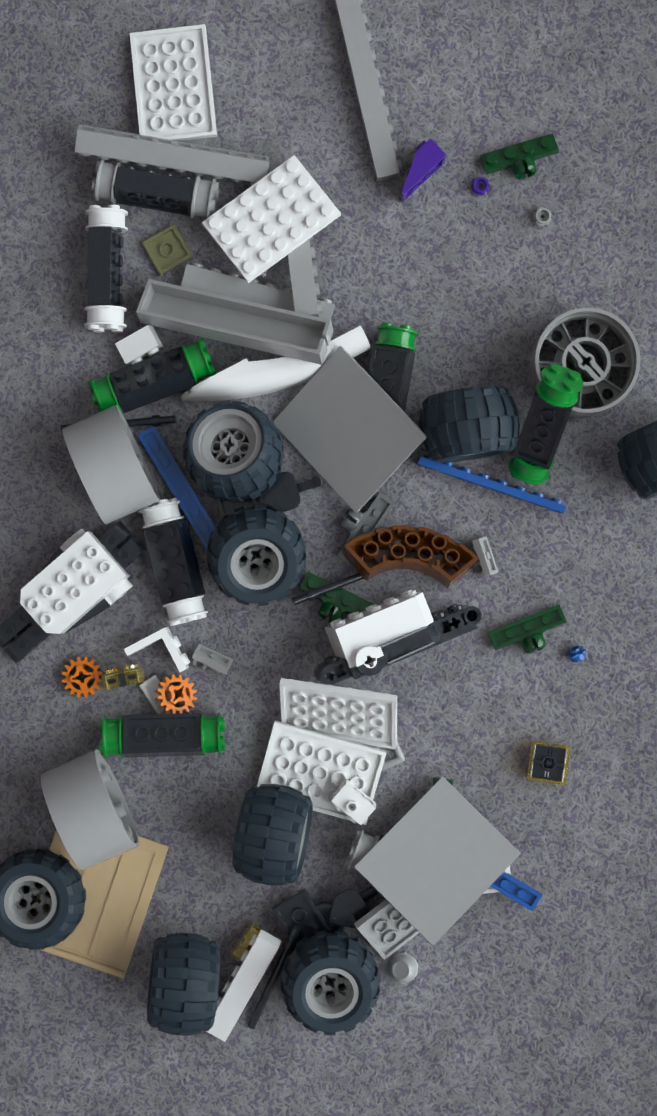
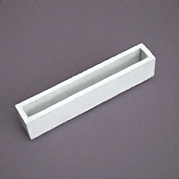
(244, 983)

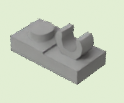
(483, 551)
(212, 658)

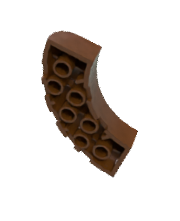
(410, 549)

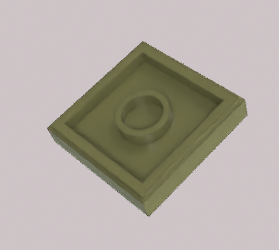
(167, 249)

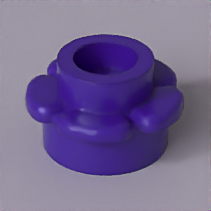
(485, 185)

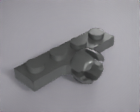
(366, 521)

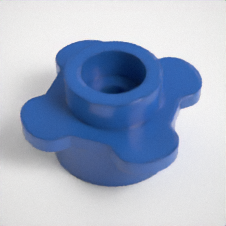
(576, 653)

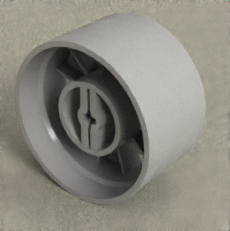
(575, 354)
(110, 464)
(89, 810)

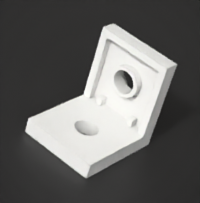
(171, 642)

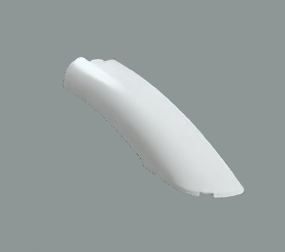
(268, 376)

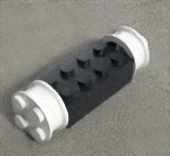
(104, 268)
(174, 561)

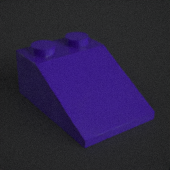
(425, 163)

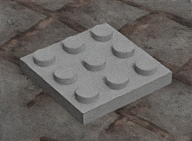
(385, 929)

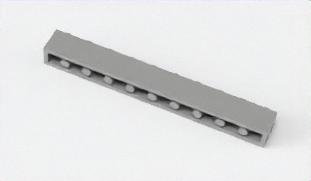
(367, 89)
(170, 154)

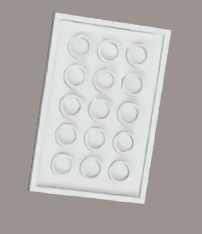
(173, 83)
(271, 219)
(341, 712)
(319, 765)

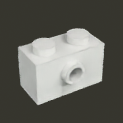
(139, 345)
(353, 802)

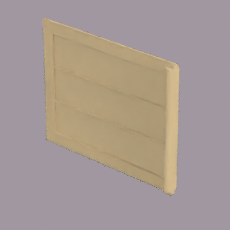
(114, 906)

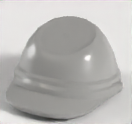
(400, 967)

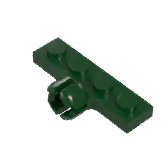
(520, 156)
(337, 601)
(528, 630)

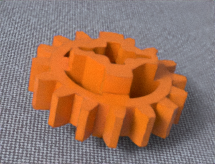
(84, 686)
(182, 699)

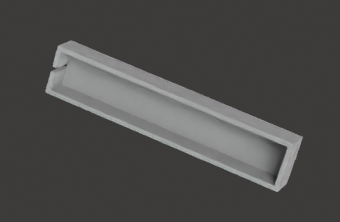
(235, 321)

